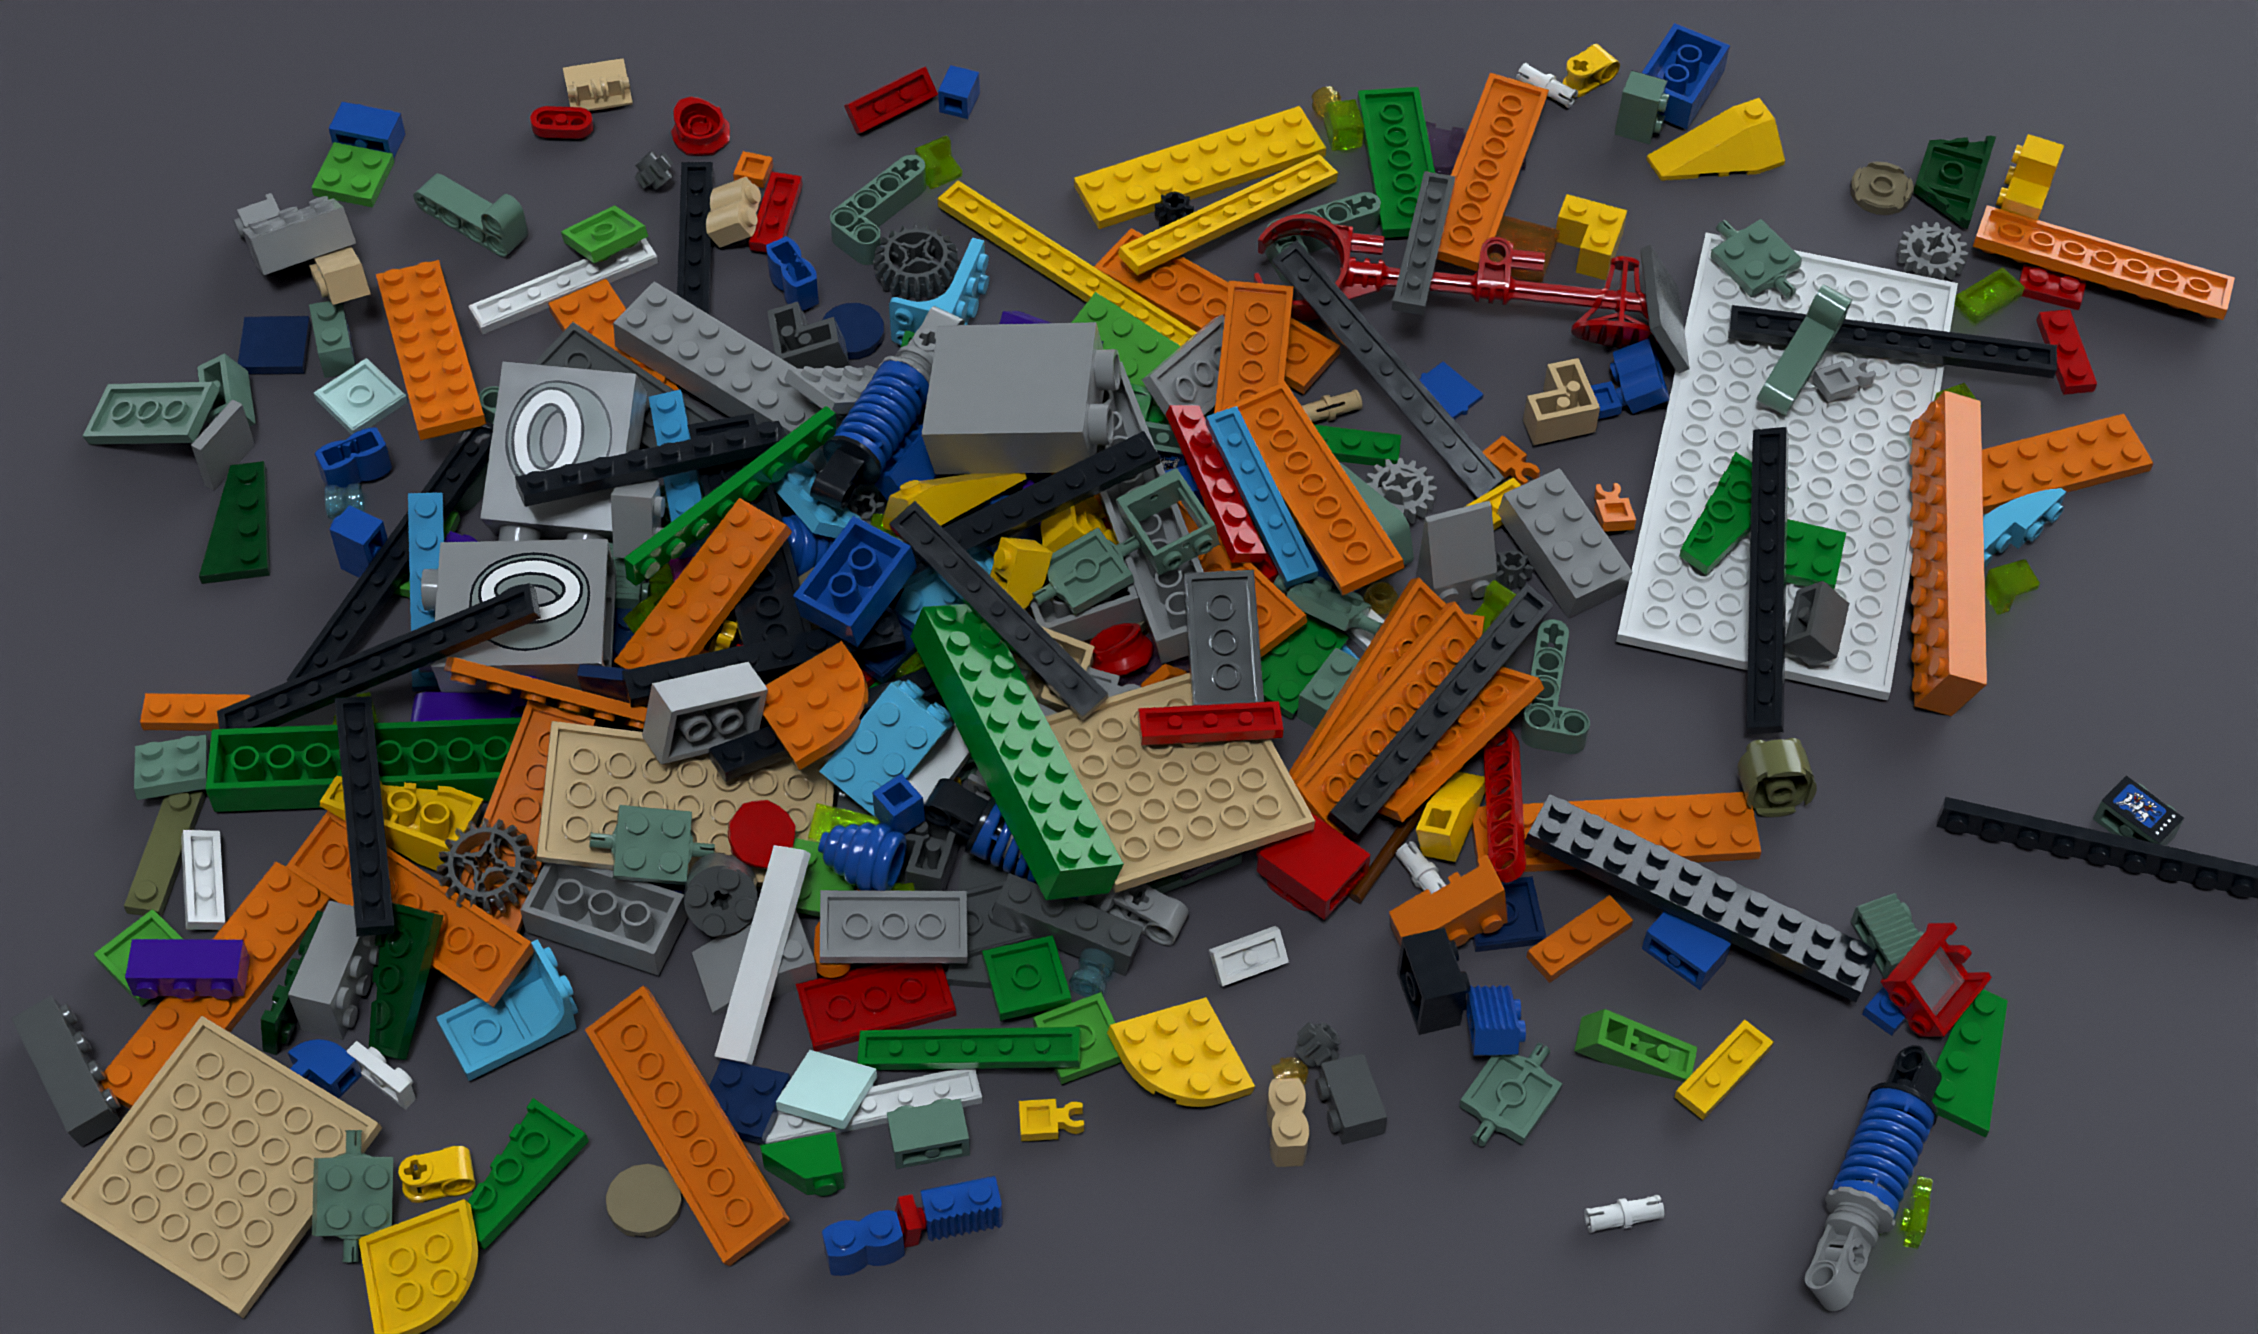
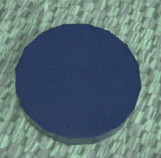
(860, 327)

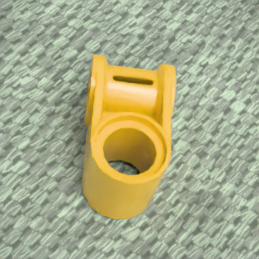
(1590, 69)
(440, 1174)

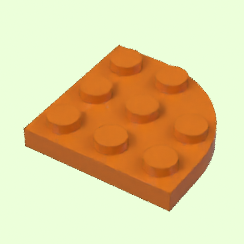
(817, 704)

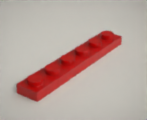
(1215, 484)

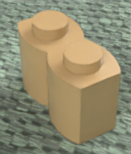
(733, 212)
(1287, 1122)

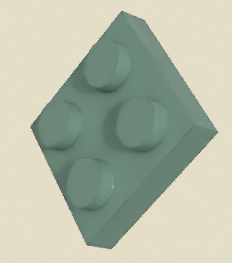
(171, 766)

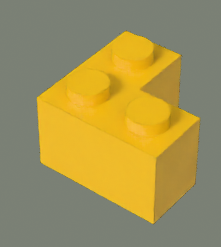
(2031, 177)
(1594, 230)

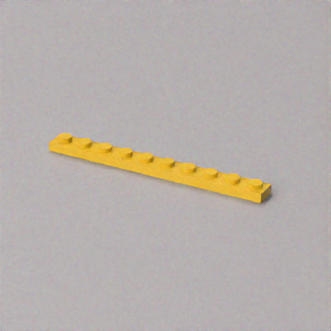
(1053, 259)

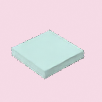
(360, 397)
(826, 1089)

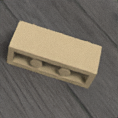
(340, 275)

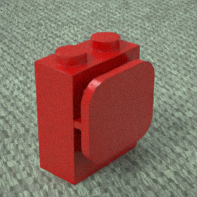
(1313, 868)

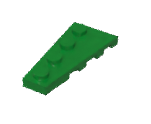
(1724, 519)
(527, 1165)

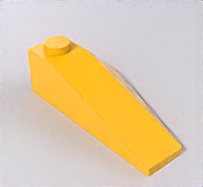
(1730, 142)
(949, 496)
(1074, 523)
(416, 818)

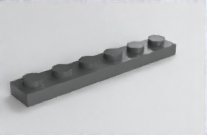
(1423, 243)

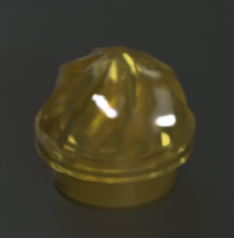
(1322, 96)
(1290, 1068)

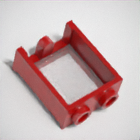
(1932, 982)

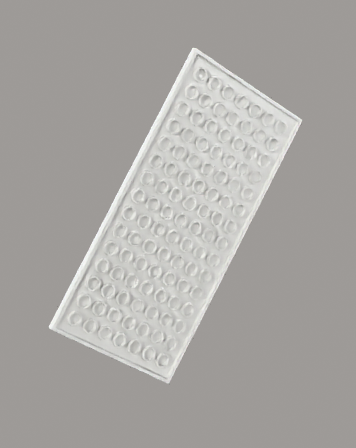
(1843, 472)

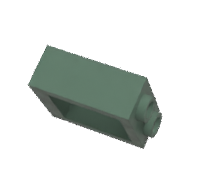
(1167, 491)

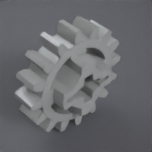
(1932, 251)
(1402, 486)

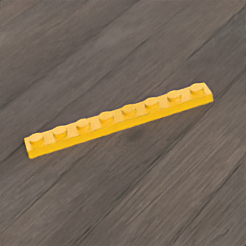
(1227, 214)

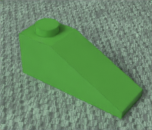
(1634, 1046)

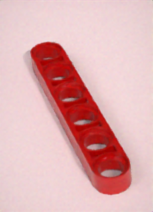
(1499, 804)

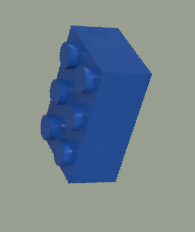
(1691, 67)
(855, 581)

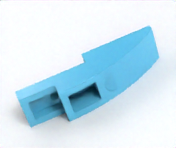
(2020, 520)

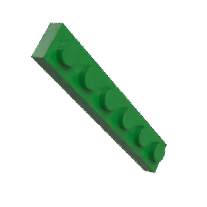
(970, 1048)

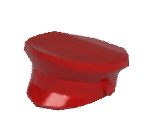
(699, 127)
(1120, 649)
(757, 829)

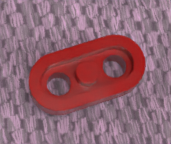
(561, 122)

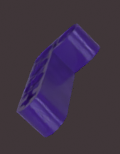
(463, 706)

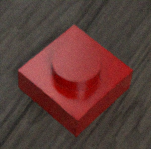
(911, 1219)

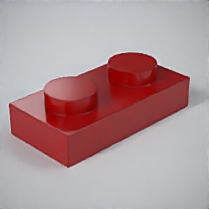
(2052, 287)

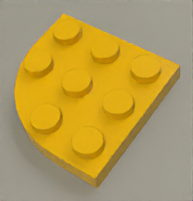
(1182, 1055)
(419, 1268)

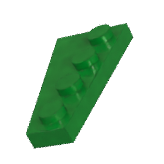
(1971, 1064)

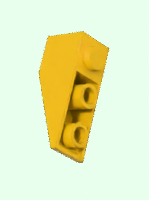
(1020, 568)
(1450, 816)

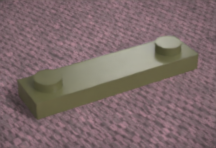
(163, 853)

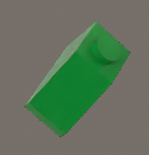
(806, 1163)

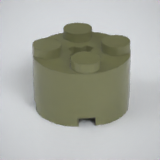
(1776, 776)

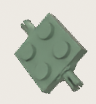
(1756, 258)
(1087, 571)
(1329, 605)
(651, 845)
(1511, 1095)
(352, 1195)

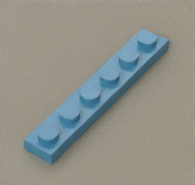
(681, 489)
(1261, 497)
(425, 535)

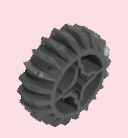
(915, 254)
(492, 839)

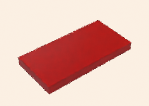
(874, 999)

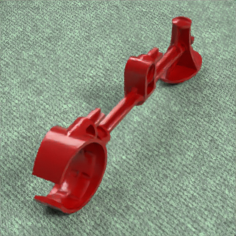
(1490, 282)

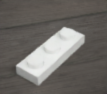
(202, 880)

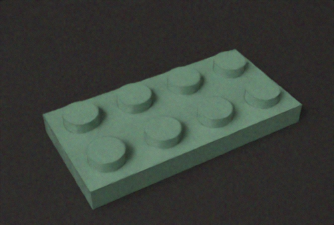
(151, 413)

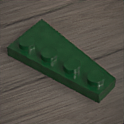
(240, 529)
(402, 978)
(276, 1024)

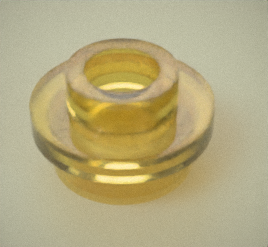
(1383, 591)

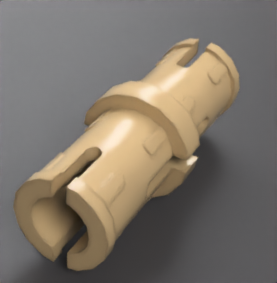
(1348, 402)

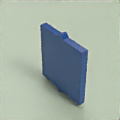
(1451, 390)

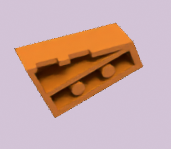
(1463, 907)

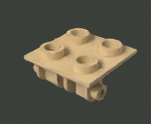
(598, 85)

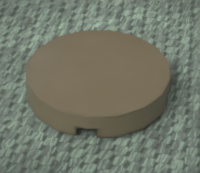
(1881, 188)
(643, 1201)

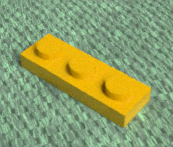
(1723, 1069)

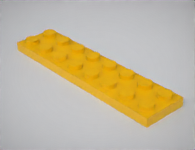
(1199, 166)

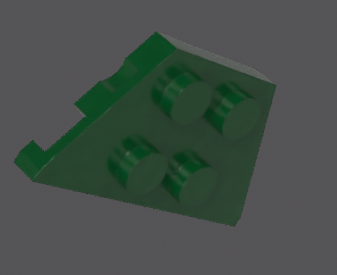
(1953, 176)

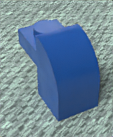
(325, 1065)

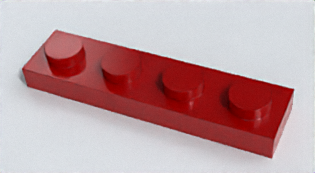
(1210, 723)

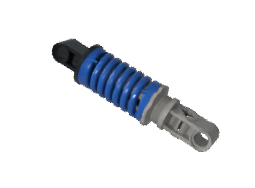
(880, 416)
(990, 837)
(1874, 1175)

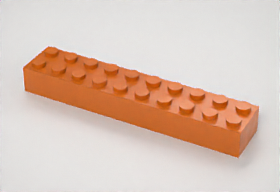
(1947, 555)

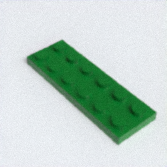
(1396, 153)

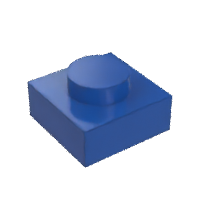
(1607, 399)
(1884, 1012)

